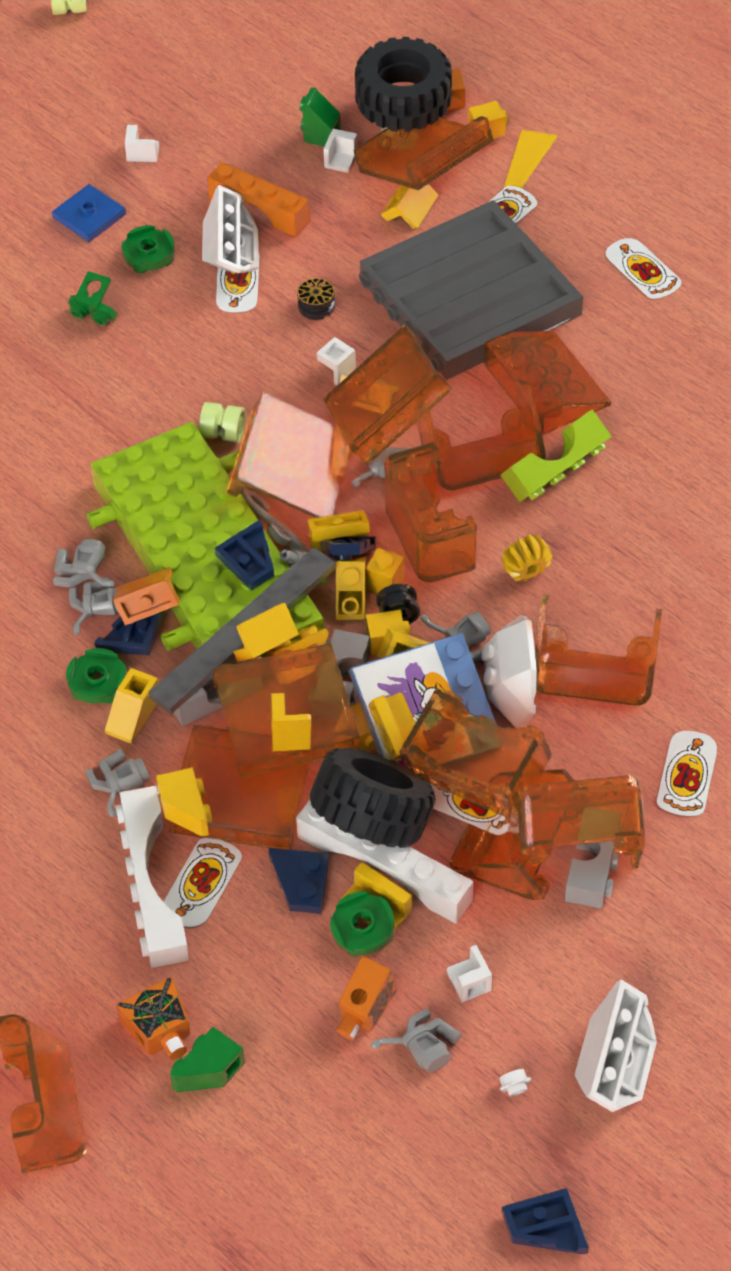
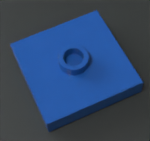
(88, 212)

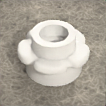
(514, 1082)

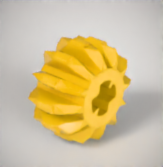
(526, 557)

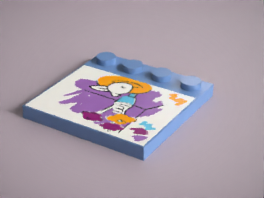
(416, 674)

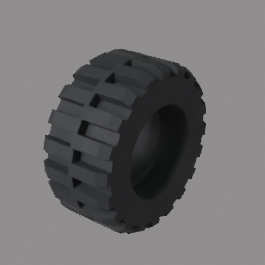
(403, 105)
(372, 797)

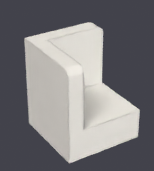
(140, 149)
(339, 150)
(338, 357)
(471, 976)

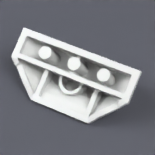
(230, 233)
(512, 671)
(617, 1049)

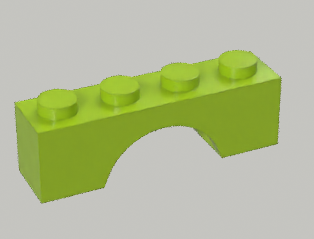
(579, 439)

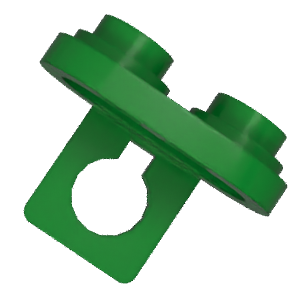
(82, 304)

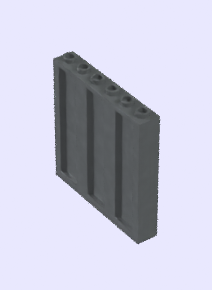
(469, 286)

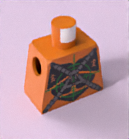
(365, 997)
(156, 1019)

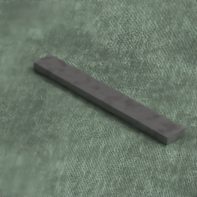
(218, 650)

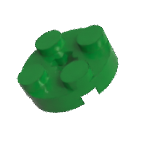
(155, 258)
(98, 690)
(365, 941)

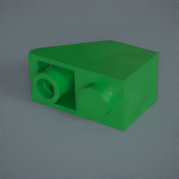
(318, 118)
(208, 1064)

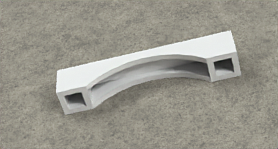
(430, 881)
(163, 928)

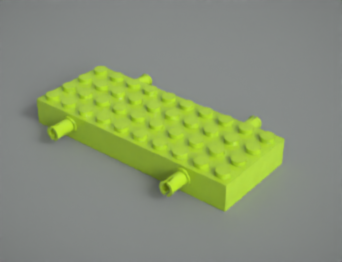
(174, 514)

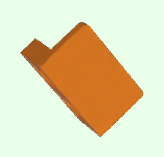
(146, 596)

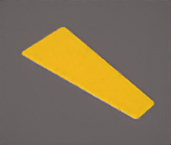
(527, 155)

